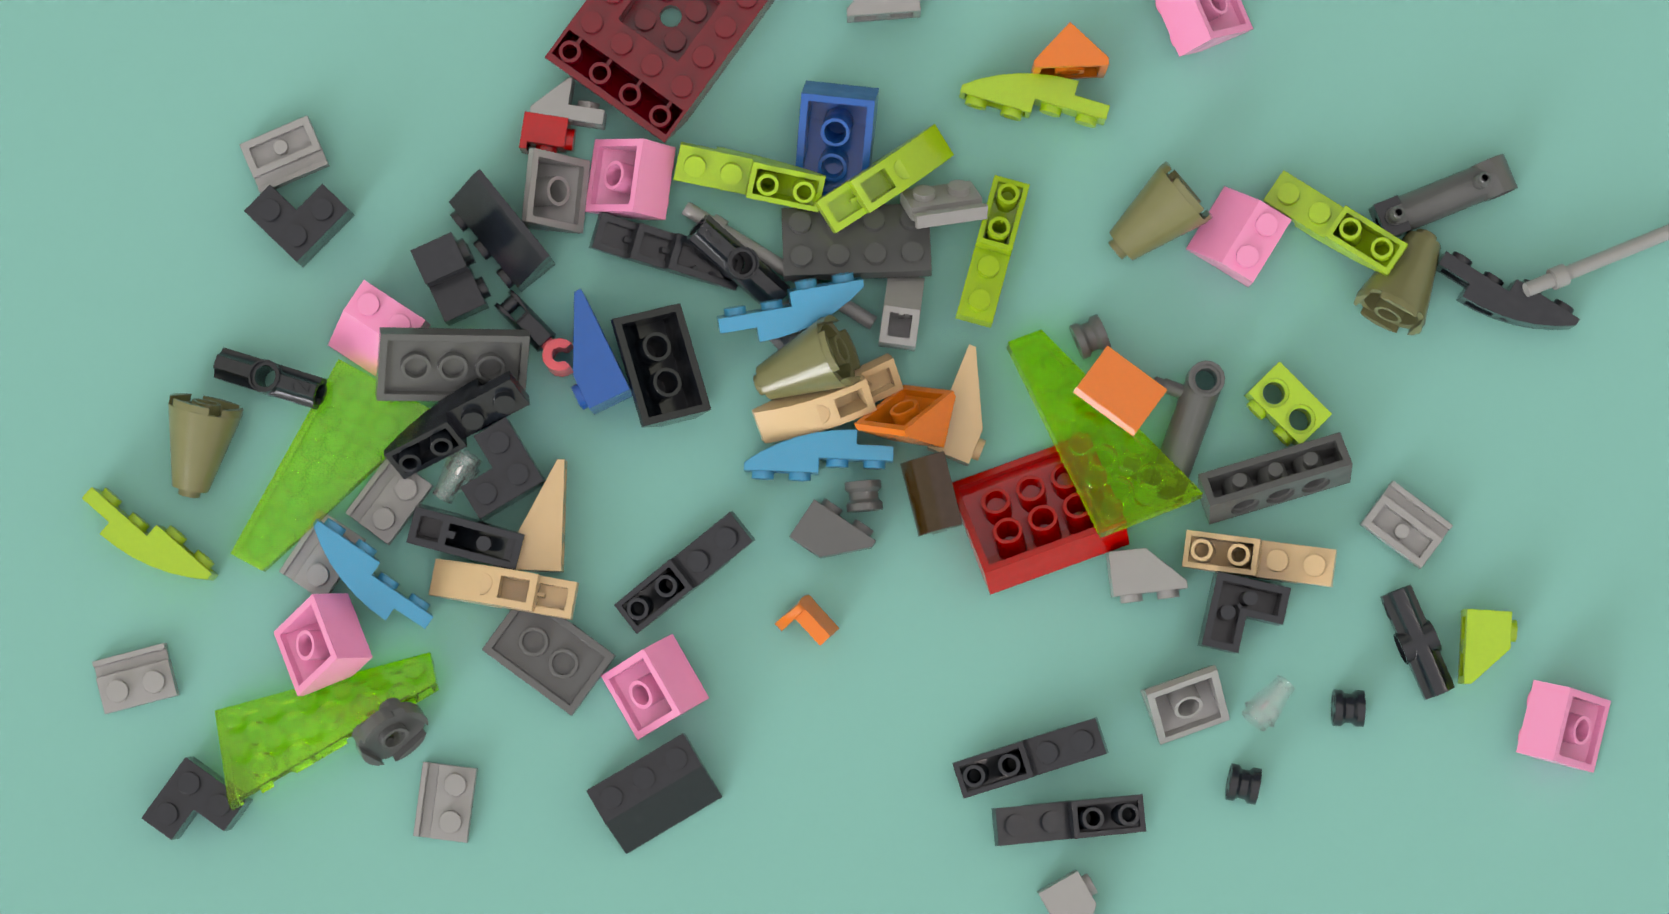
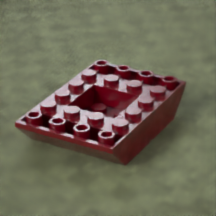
(653, 69)

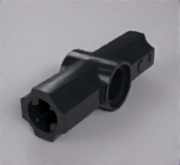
(720, 249)
(288, 383)
(1417, 642)

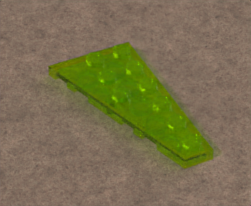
(324, 463)
(1115, 473)
(291, 732)

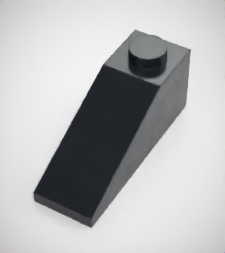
(465, 537)

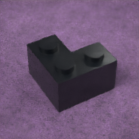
(302, 230)
(448, 274)
(511, 474)
(1232, 602)
(192, 791)

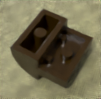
(931, 494)

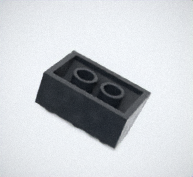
(499, 232)
(661, 366)
(654, 793)

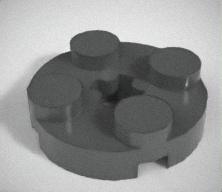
(390, 732)

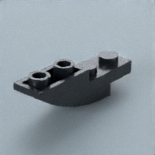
(1487, 296)
(453, 419)
(684, 572)
(1030, 757)
(1068, 819)

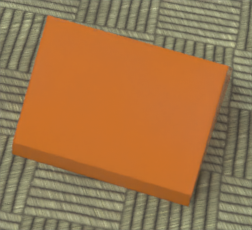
(1071, 57)
(1120, 390)
(912, 416)

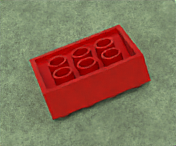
(1028, 520)

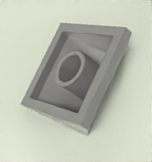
(555, 192)
(1186, 704)

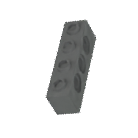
(1275, 478)

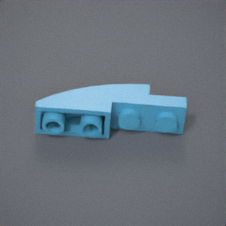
(806, 305)
(802, 454)
(356, 567)

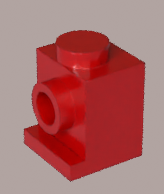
(546, 133)

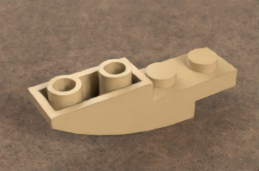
(822, 410)
(1259, 558)
(503, 588)

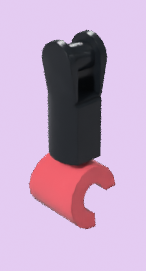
(540, 334)

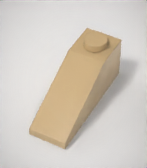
(965, 425)
(545, 525)

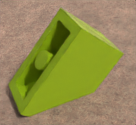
(1483, 641)

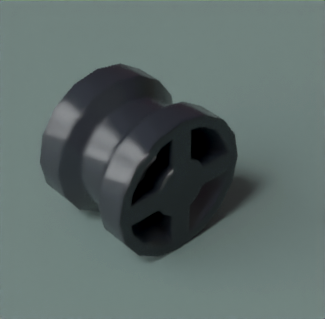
(1348, 708)
(1243, 784)

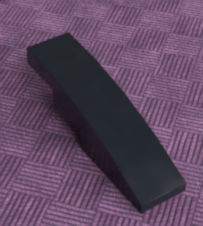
(658, 250)

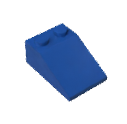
(836, 130)
(594, 364)

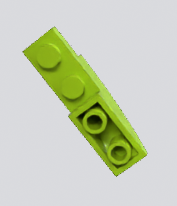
(1018, 93)
(749, 175)
(884, 179)
(1335, 225)
(992, 251)
(158, 549)

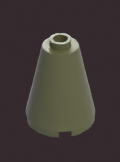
(1157, 215)
(1406, 292)
(810, 363)
(199, 440)

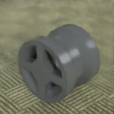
(1089, 336)
(863, 496)

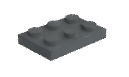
(550, 656)

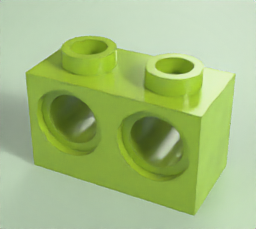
(1293, 398)

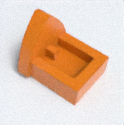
(811, 618)

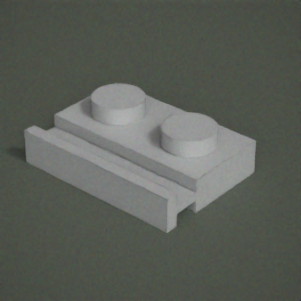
(284, 154)
(943, 204)
(388, 501)
(1406, 524)
(309, 564)
(135, 678)
(445, 802)

